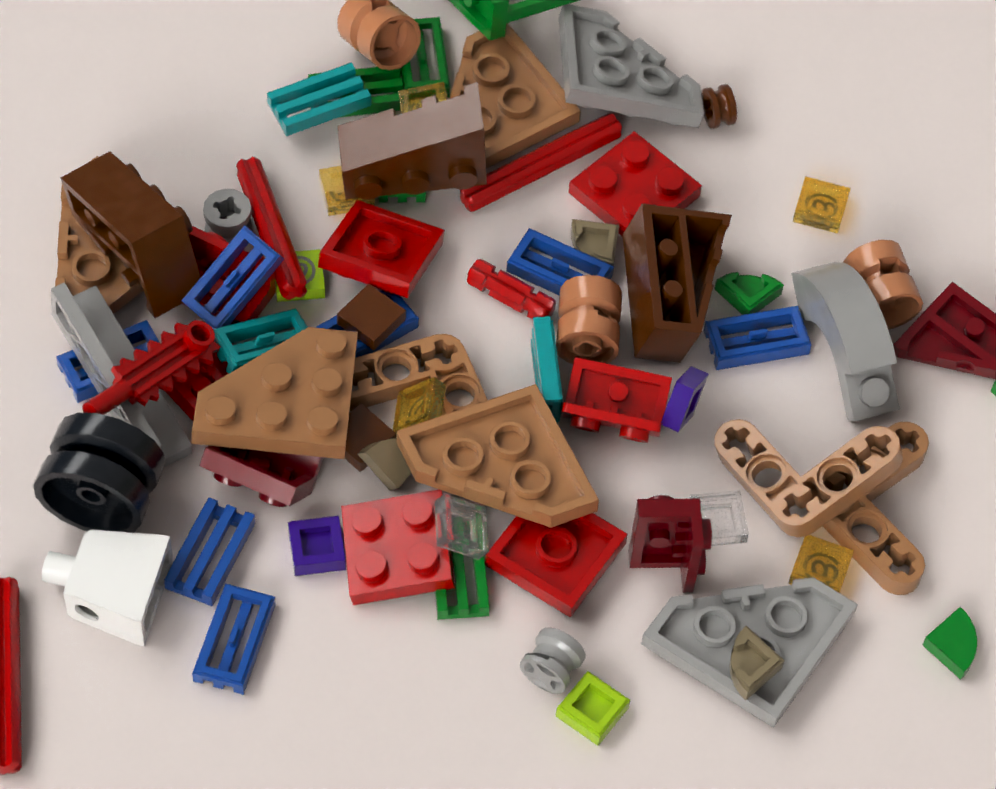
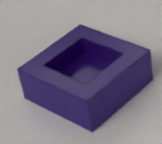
(684, 398)
(316, 546)

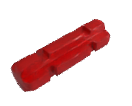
(510, 290)

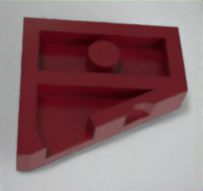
(953, 335)

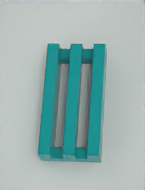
(316, 93)
(260, 327)
(546, 364)

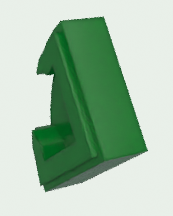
(748, 292)
(954, 643)

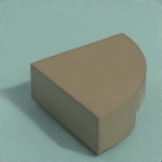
(595, 239)
(386, 462)
(752, 663)

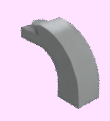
(857, 333)

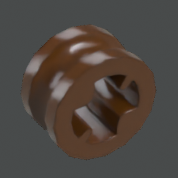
(719, 106)

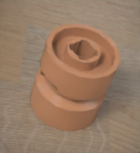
(379, 32)
(888, 277)
(589, 319)

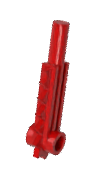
(157, 367)

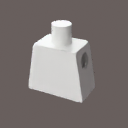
(113, 580)

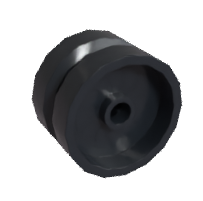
(99, 473)

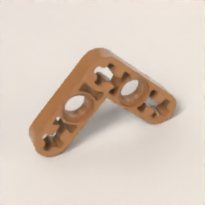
(456, 374)
(796, 489)
(865, 512)

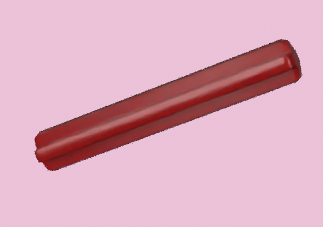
(543, 161)
(271, 226)
(10, 677)

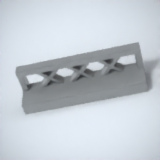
(100, 346)

